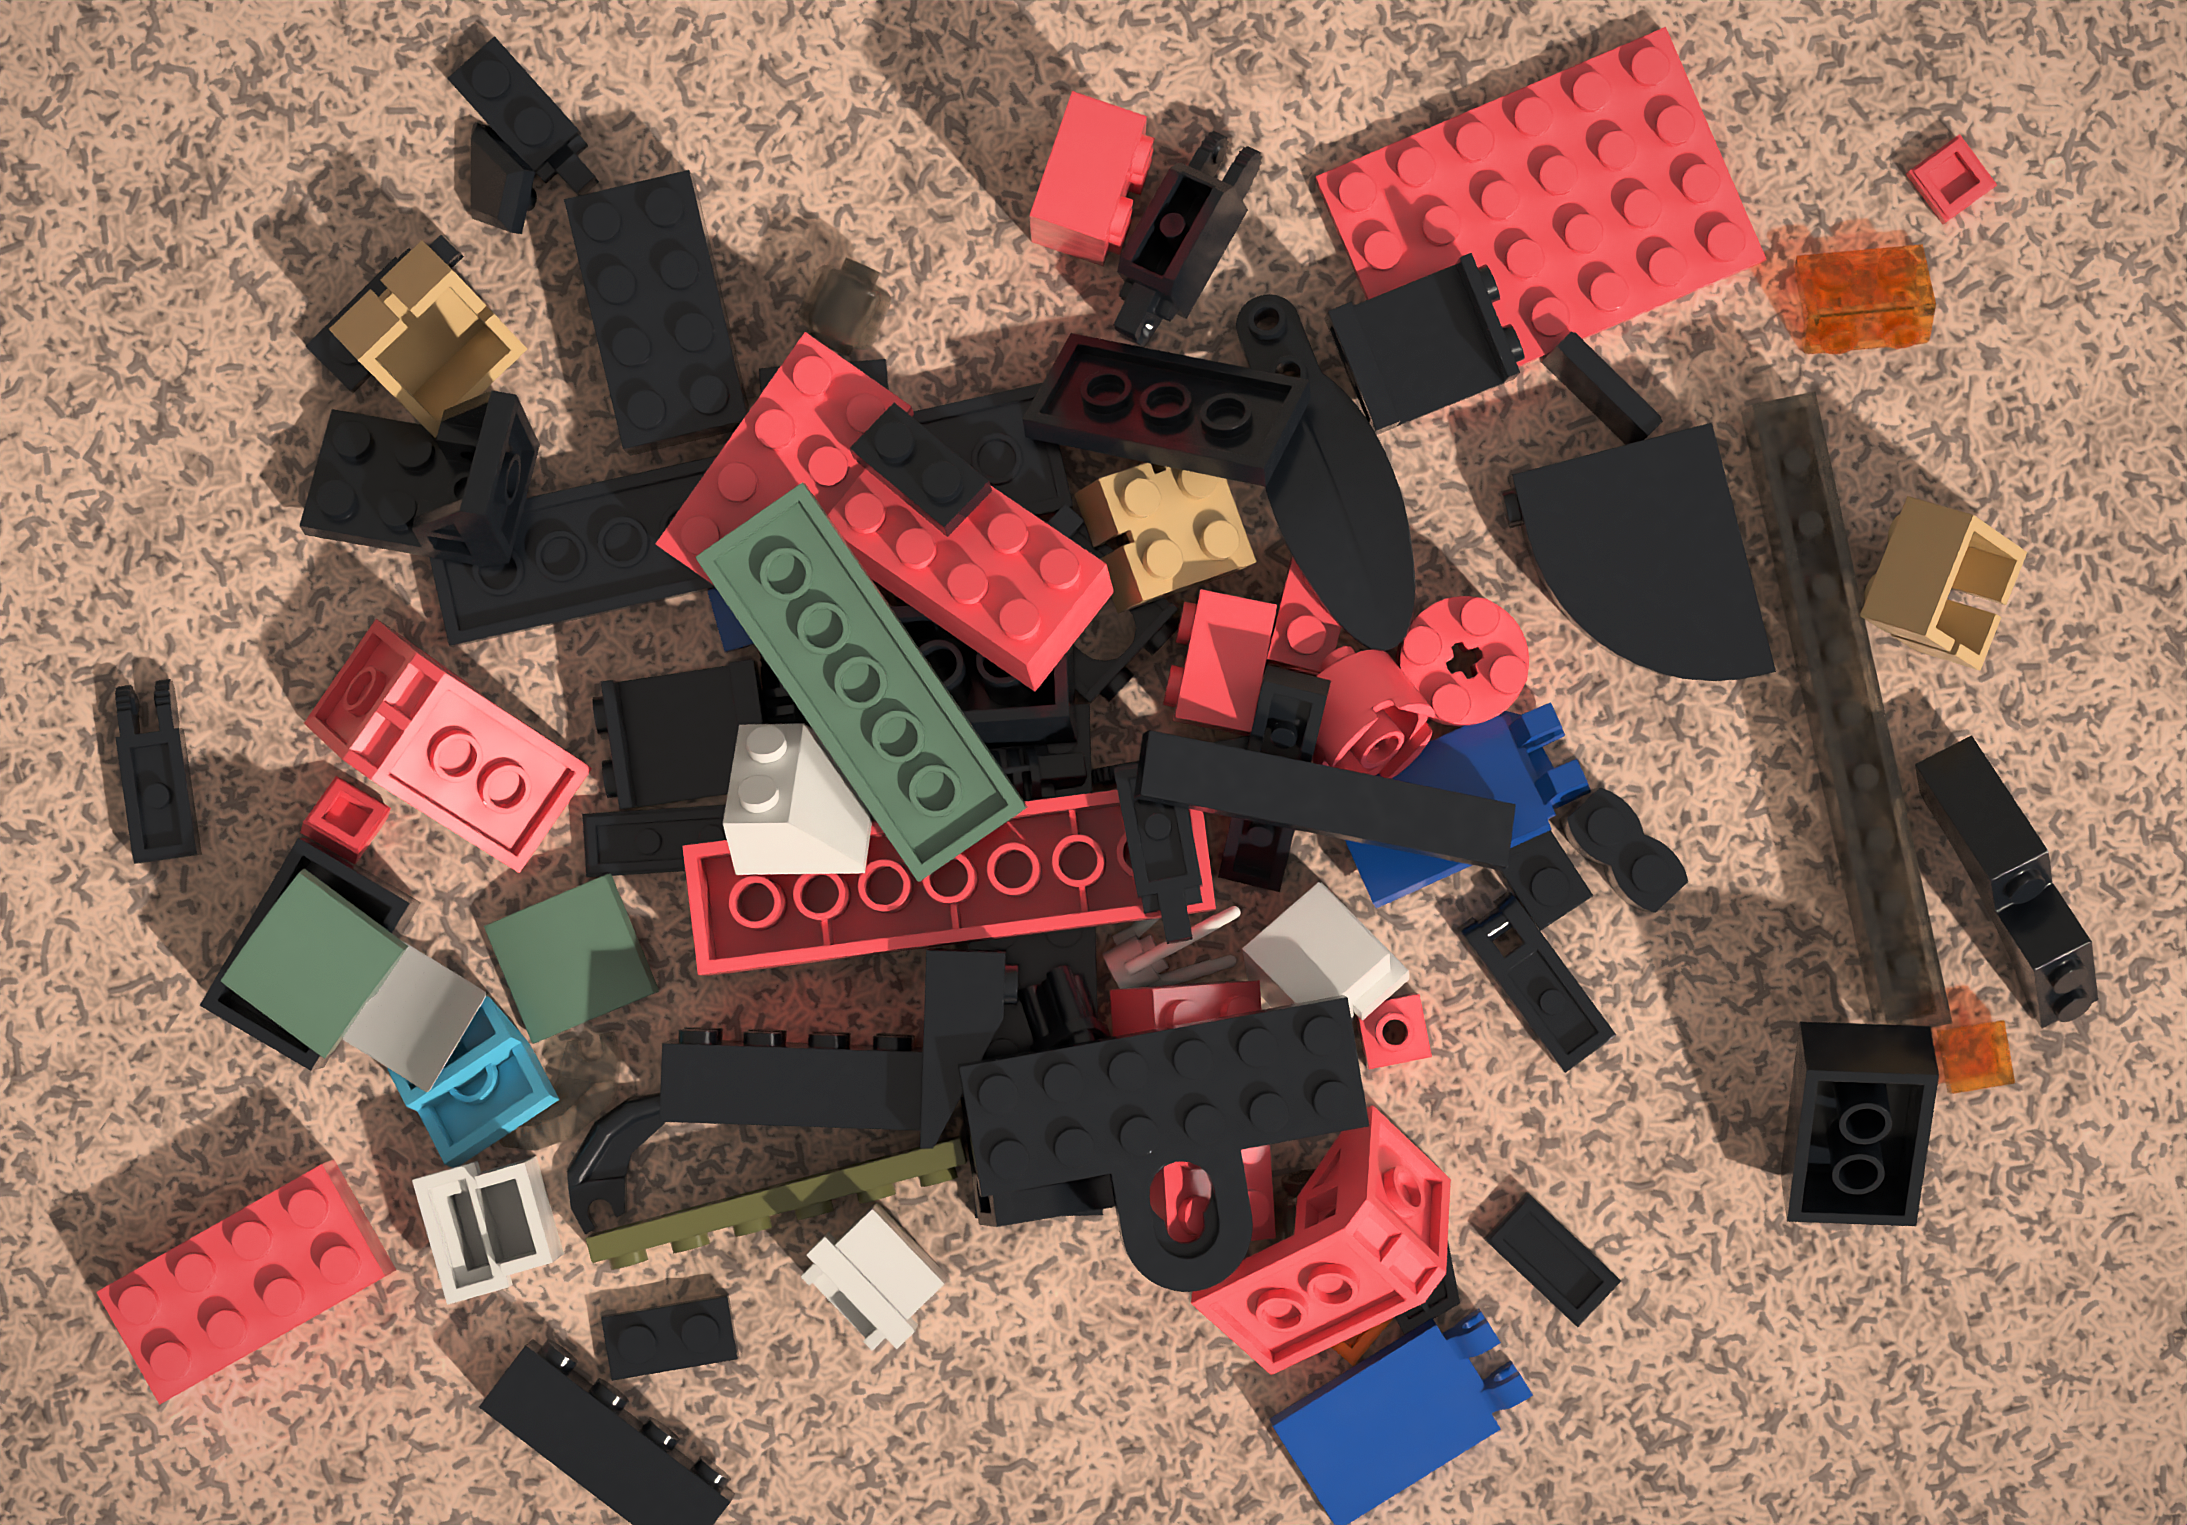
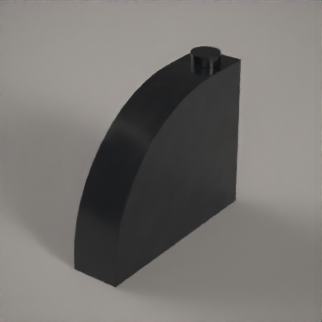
(1647, 555)

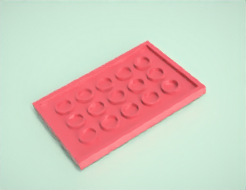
(1574, 192)

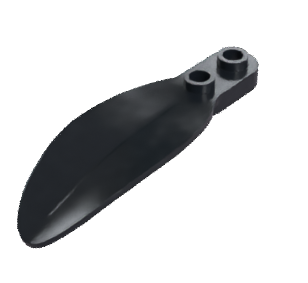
(1335, 491)

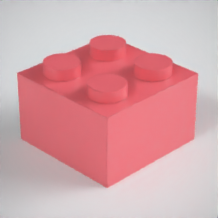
(1222, 662)

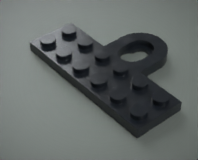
(1161, 1100)

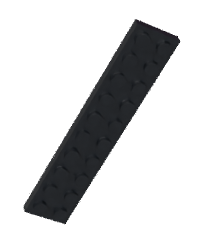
(597, 545)

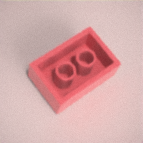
(1087, 180)

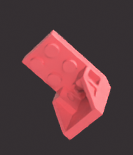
(445, 747)
(1360, 1252)

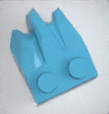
(482, 1090)

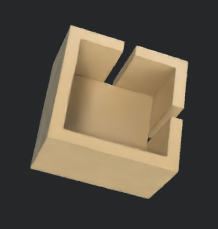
(428, 337)
(1177, 526)
(1927, 557)

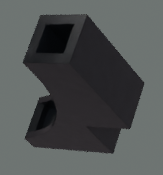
(2013, 880)

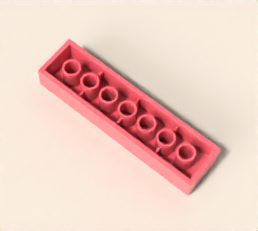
(1038, 873)

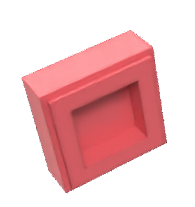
(1951, 179)
(345, 820)

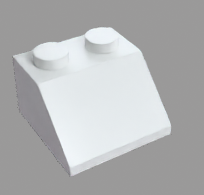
(792, 806)

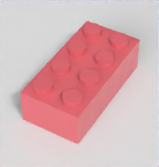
(789, 437)
(993, 583)
(1182, 1188)
(246, 1281)

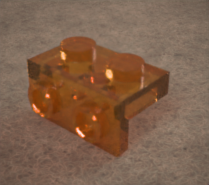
(1865, 299)

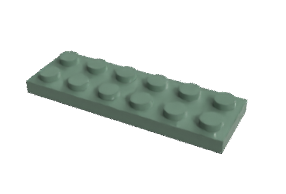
(861, 681)

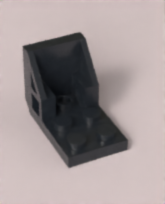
(424, 494)

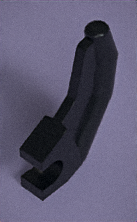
(605, 1156)

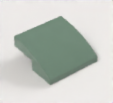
(571, 958)
(314, 963)

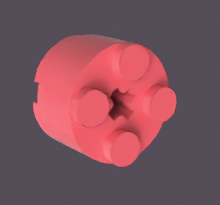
(1473, 626)
(1371, 715)

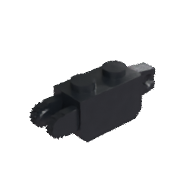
(1182, 237)

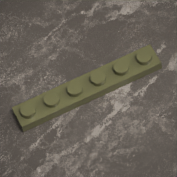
(752, 1210)

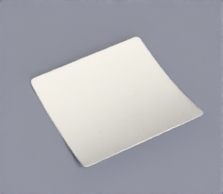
(416, 1018)

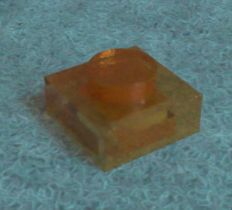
(1975, 1056)

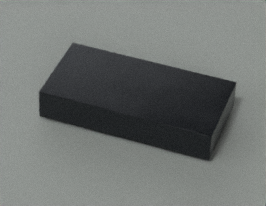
(1602, 390)
(1552, 1259)

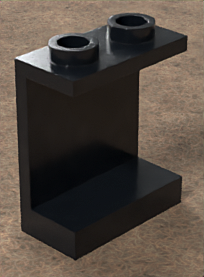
(1425, 344)
(675, 732)

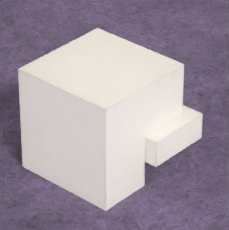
(1322, 953)
(487, 1225)
(875, 1277)

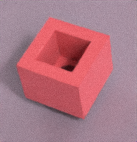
(1413, 1046)

